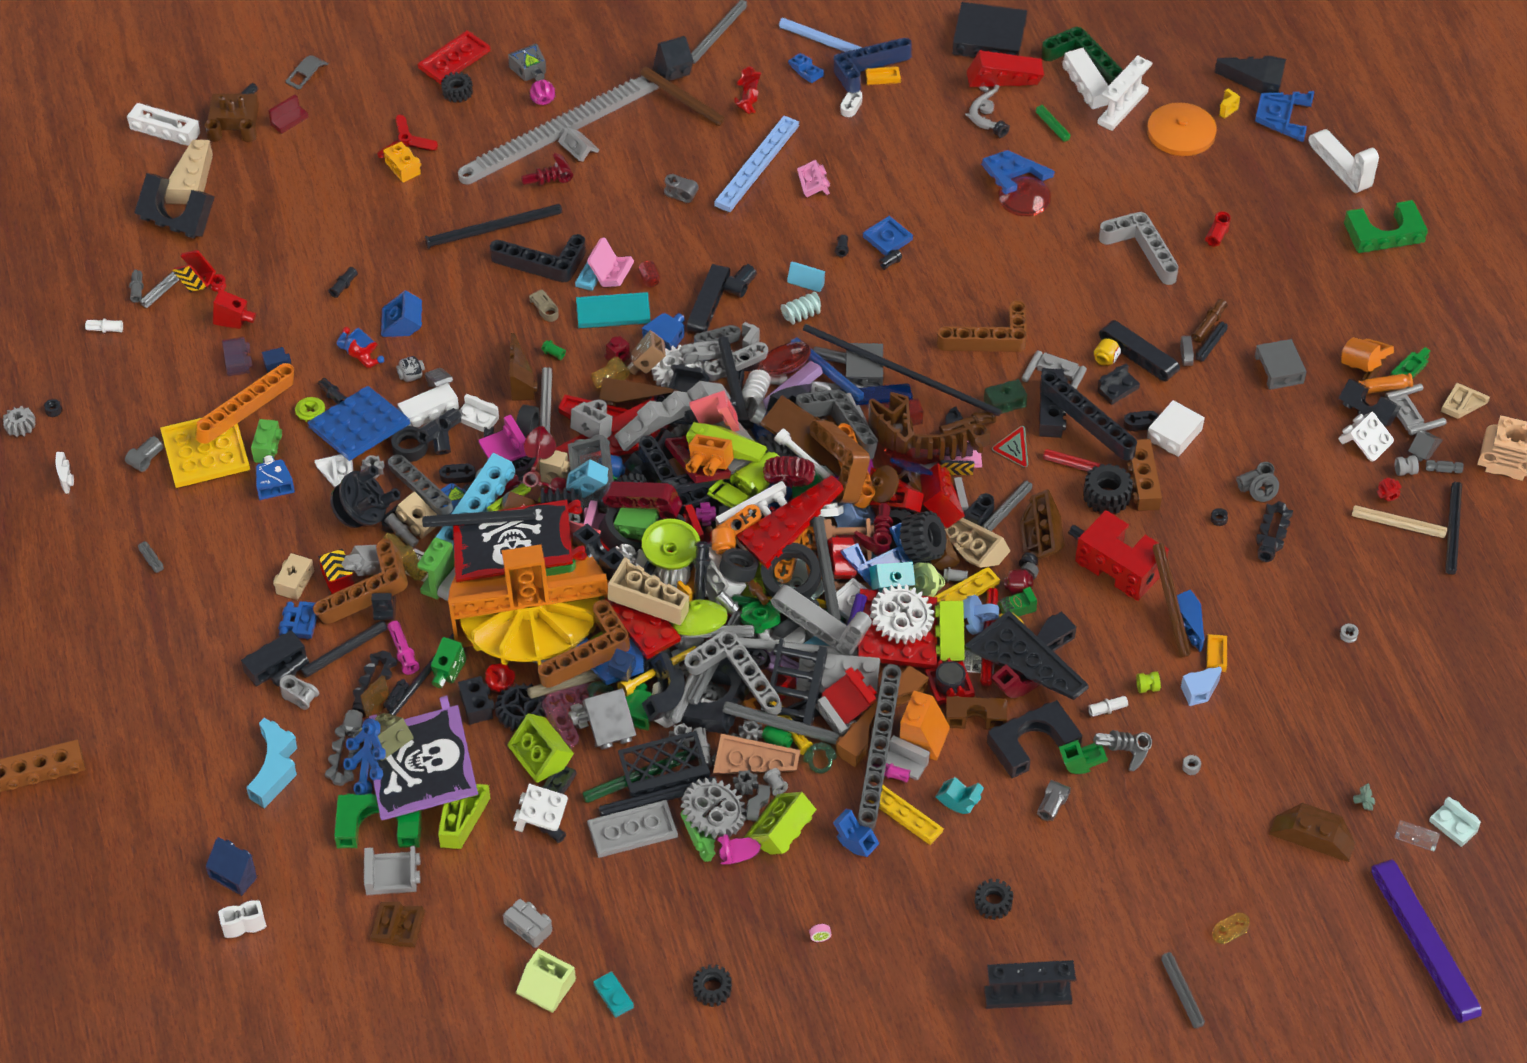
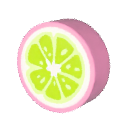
(820, 933)

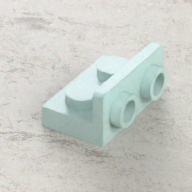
(1455, 821)

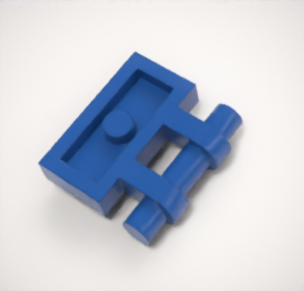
(304, 619)

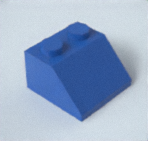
(402, 315)

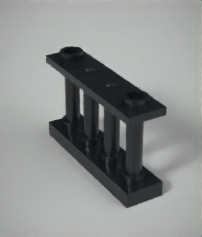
(815, 677)
(1029, 984)

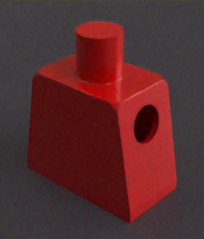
(231, 310)

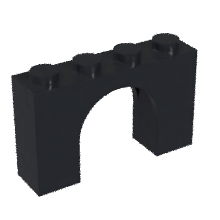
(151, 207)
(711, 714)
(1048, 719)

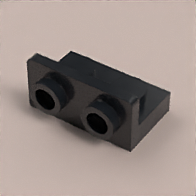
(1117, 384)

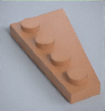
(742, 754)

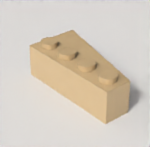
(190, 172)

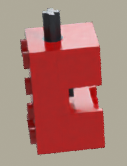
(1104, 550)

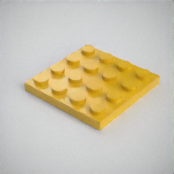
(199, 462)

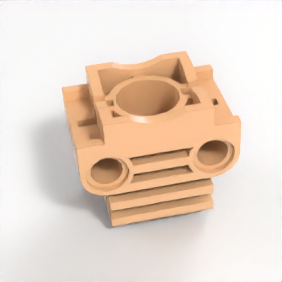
(1505, 448)

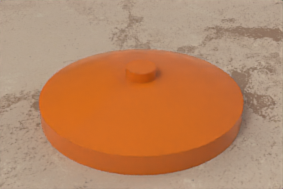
(1181, 129)

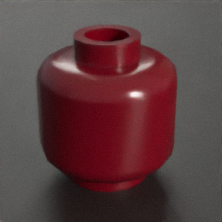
(1018, 580)

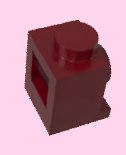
(616, 346)

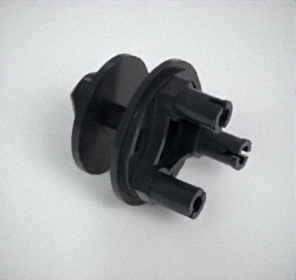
(361, 499)

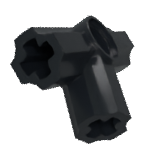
(438, 431)

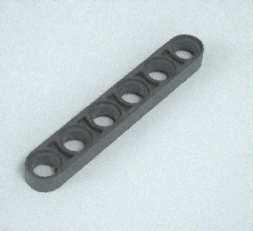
(422, 483)

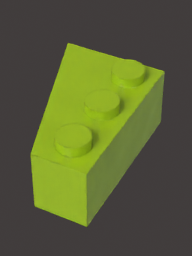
(950, 630)
(460, 818)

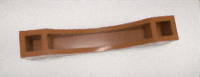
(854, 744)

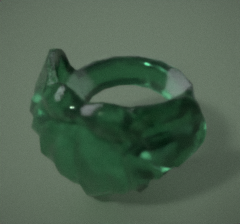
(600, 687)
(830, 753)

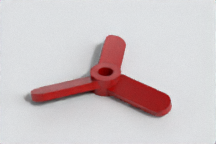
(409, 140)

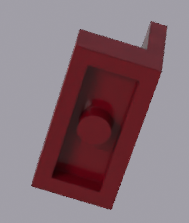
(287, 114)

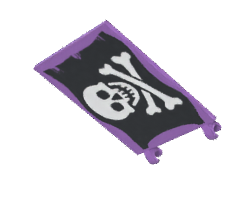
(428, 768)

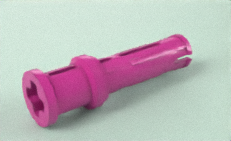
(405, 654)

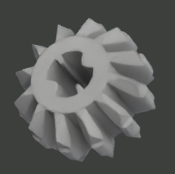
(19, 421)

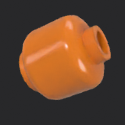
(722, 539)

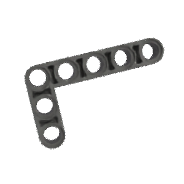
(842, 411)

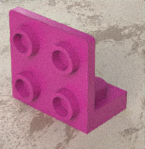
(506, 443)

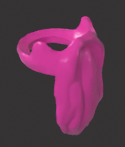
(737, 849)

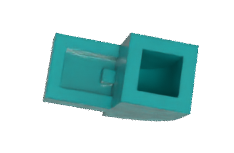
(958, 796)

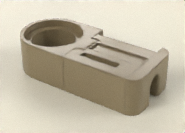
(544, 304)

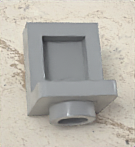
(750, 333)

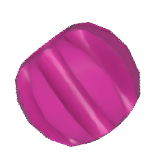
(542, 92)

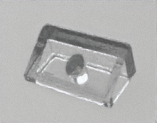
(1417, 835)

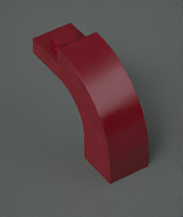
(1012, 683)

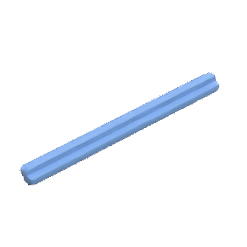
(817, 35)

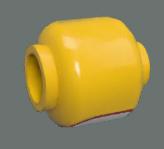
(1107, 352)

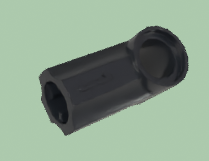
(739, 283)

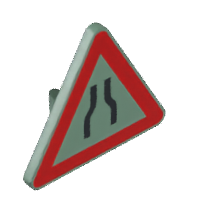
(1014, 447)

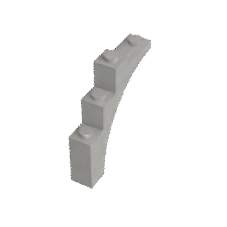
(658, 414)

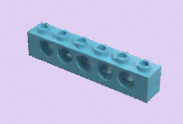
(483, 482)

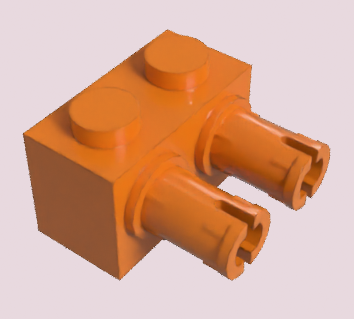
(709, 452)

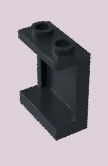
(685, 378)

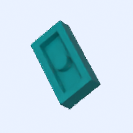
(613, 994)

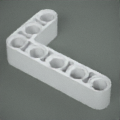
(1355, 171)

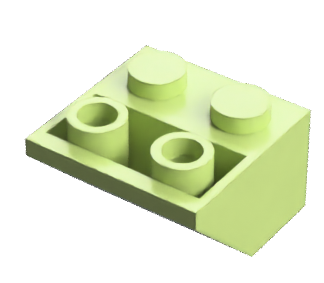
(546, 980)

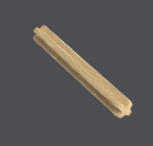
(1399, 521)

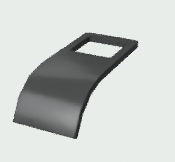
(307, 68)

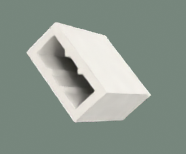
(1175, 428)

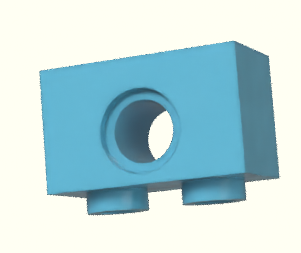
(587, 477)

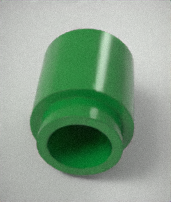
(777, 736)

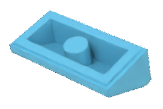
(806, 277)

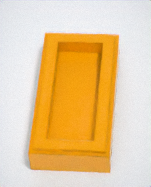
(882, 75)
(1216, 652)

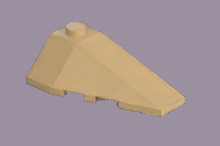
(977, 543)

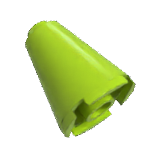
(751, 477)

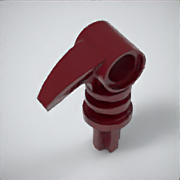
(559, 170)
(881, 532)

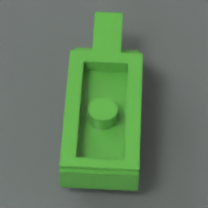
(702, 843)

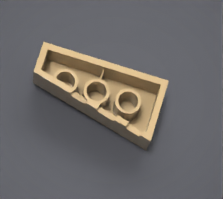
(647, 594)

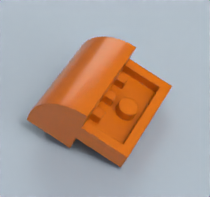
(1365, 353)

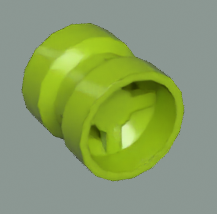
(1148, 682)

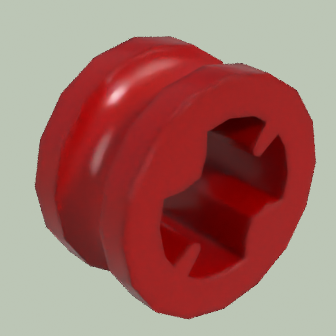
(222, 283)

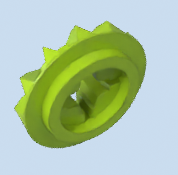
(309, 403)

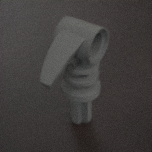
(1128, 742)

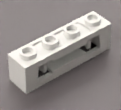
(163, 124)

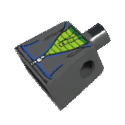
(528, 63)

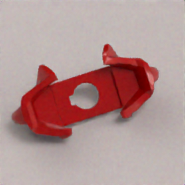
(749, 81)

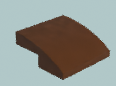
(397, 924)

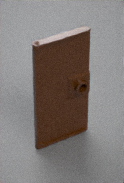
(797, 422)

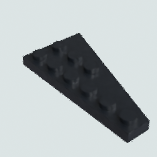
(1017, 646)

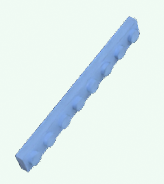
(756, 164)

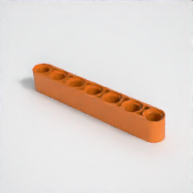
(244, 403)

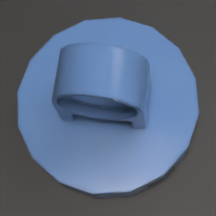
(978, 613)

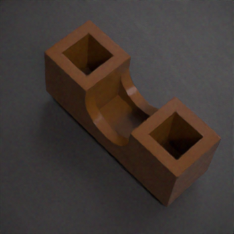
(990, 709)

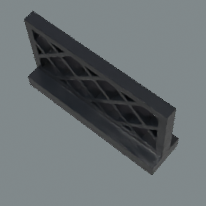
(664, 780)

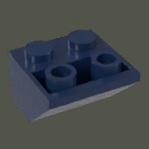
(231, 866)

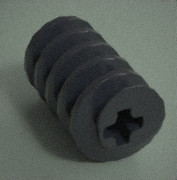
(557, 496)

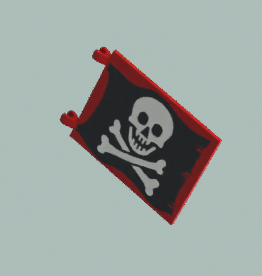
(481, 545)

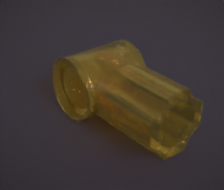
(615, 369)

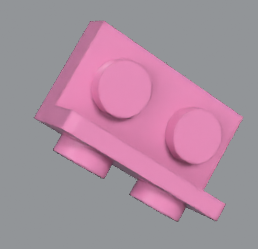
(813, 178)

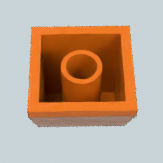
(924, 724)

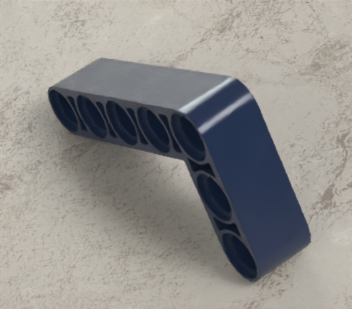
(850, 63)

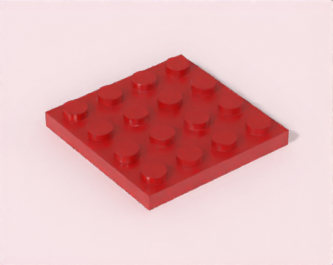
(915, 654)

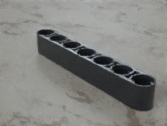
(1088, 415)

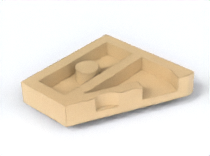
(1463, 401)

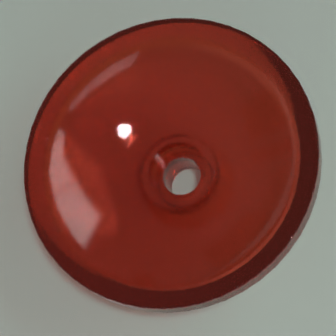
(1029, 199)
(785, 359)

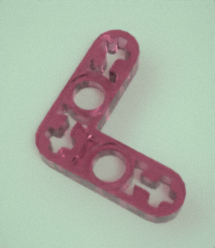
(560, 710)

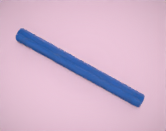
(834, 375)

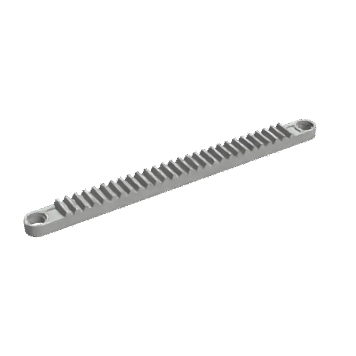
(553, 131)

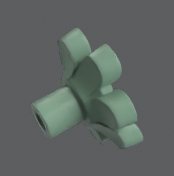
(1365, 797)

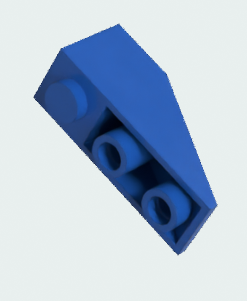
(1192, 618)

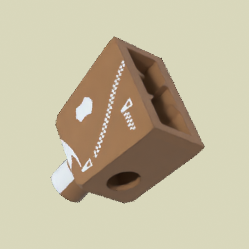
(647, 353)

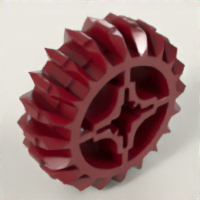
(790, 470)

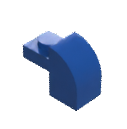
(854, 837)

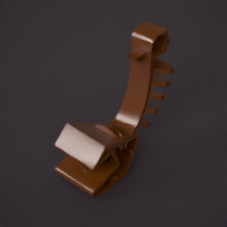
(895, 431)

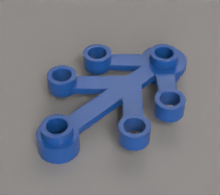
(369, 733)

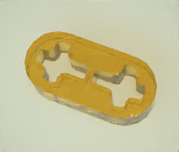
(1229, 925)

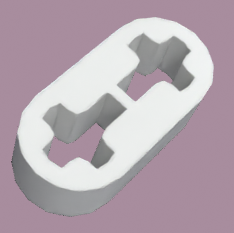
(854, 104)

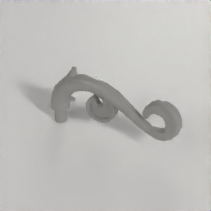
(986, 107)

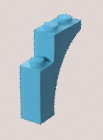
(277, 768)

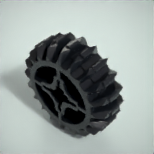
(508, 706)

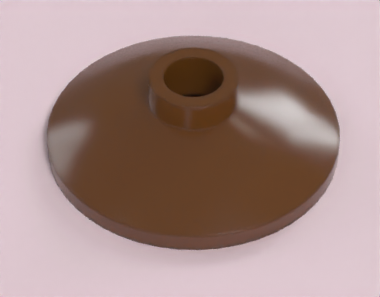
(885, 483)

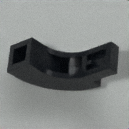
(672, 688)

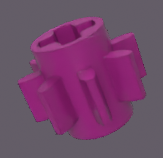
(706, 514)

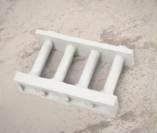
(1124, 93)
(774, 493)

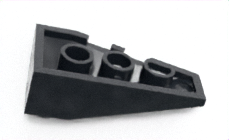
(1257, 74)

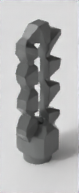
(350, 727)

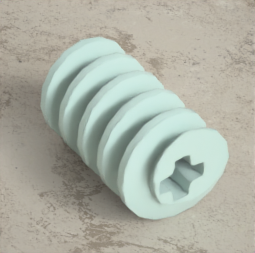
(801, 307)

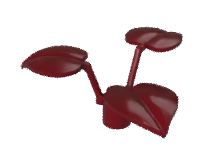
(539, 445)

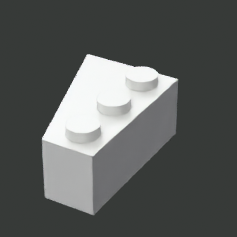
(717, 581)

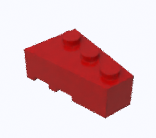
(941, 495)
(905, 497)

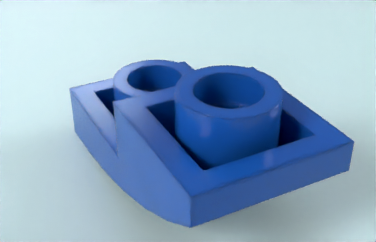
(805, 68)

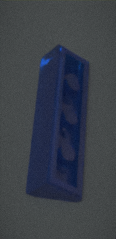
(882, 393)

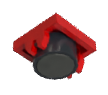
(949, 680)

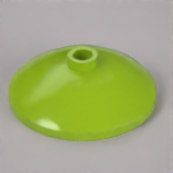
(670, 536)
(702, 618)

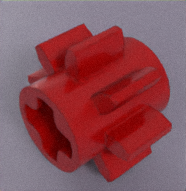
(1389, 489)

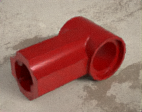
(1218, 229)

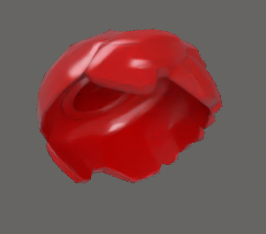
(499, 677)

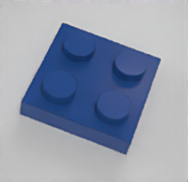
(887, 235)

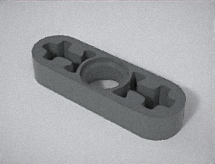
(730, 331)

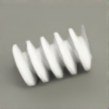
(756, 385)

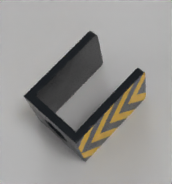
(959, 467)

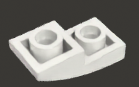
(63, 471)

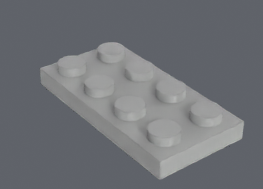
(836, 667)

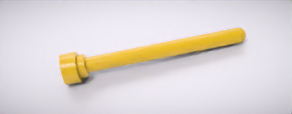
(630, 686)

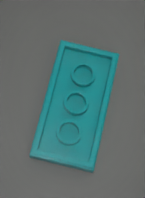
(613, 310)

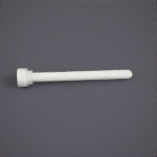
(783, 438)

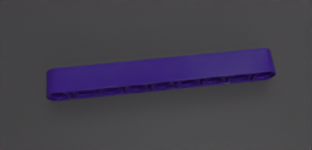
(1426, 941)

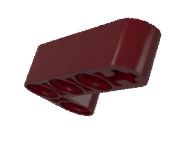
(645, 496)

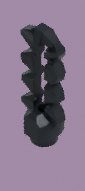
(1269, 545)
(369, 669)

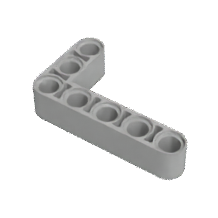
(1141, 227)
(821, 623)
(741, 666)

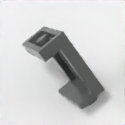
(1281, 363)
(862, 370)

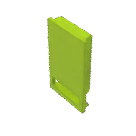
(728, 494)

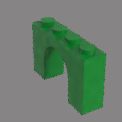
(1369, 238)
(355, 808)

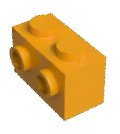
(402, 161)

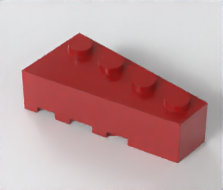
(1004, 70)

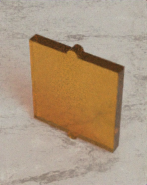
(375, 697)

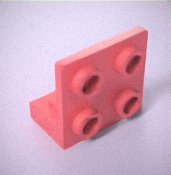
(715, 409)

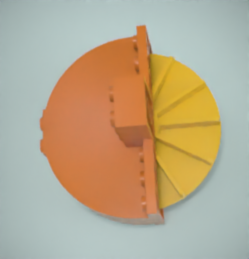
(525, 611)

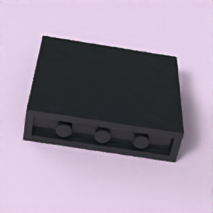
(988, 30)

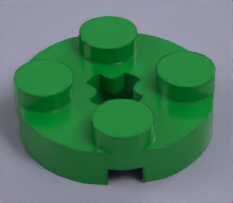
(760, 616)

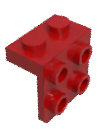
(850, 695)

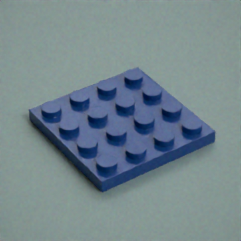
(358, 423)

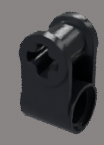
(980, 509)

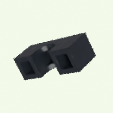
(1355, 396)
(590, 539)

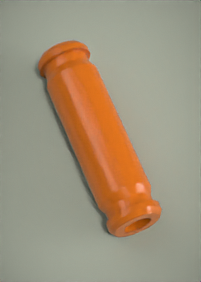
(1388, 383)

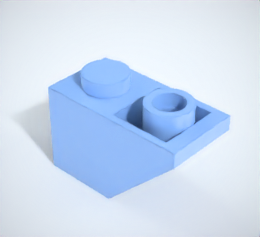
(1200, 685)

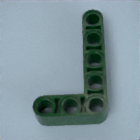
(1076, 39)

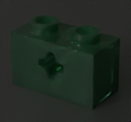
(1006, 396)

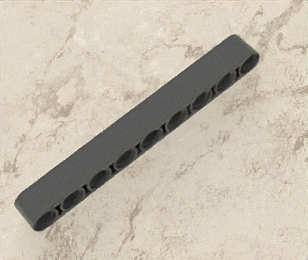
(882, 739)

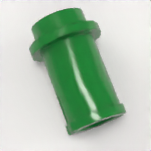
(549, 347)

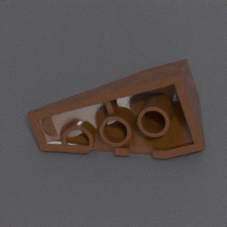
(622, 391)

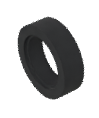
(610, 535)
(801, 552)

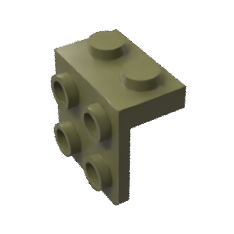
(393, 733)

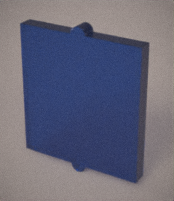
(911, 466)

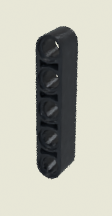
(708, 299)
(1140, 351)

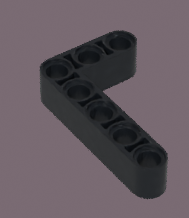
(538, 262)
(660, 469)

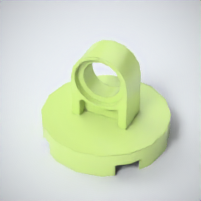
(927, 579)

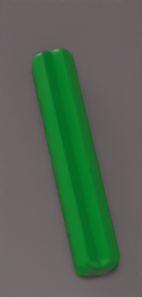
(1053, 123)

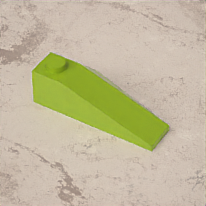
(742, 446)

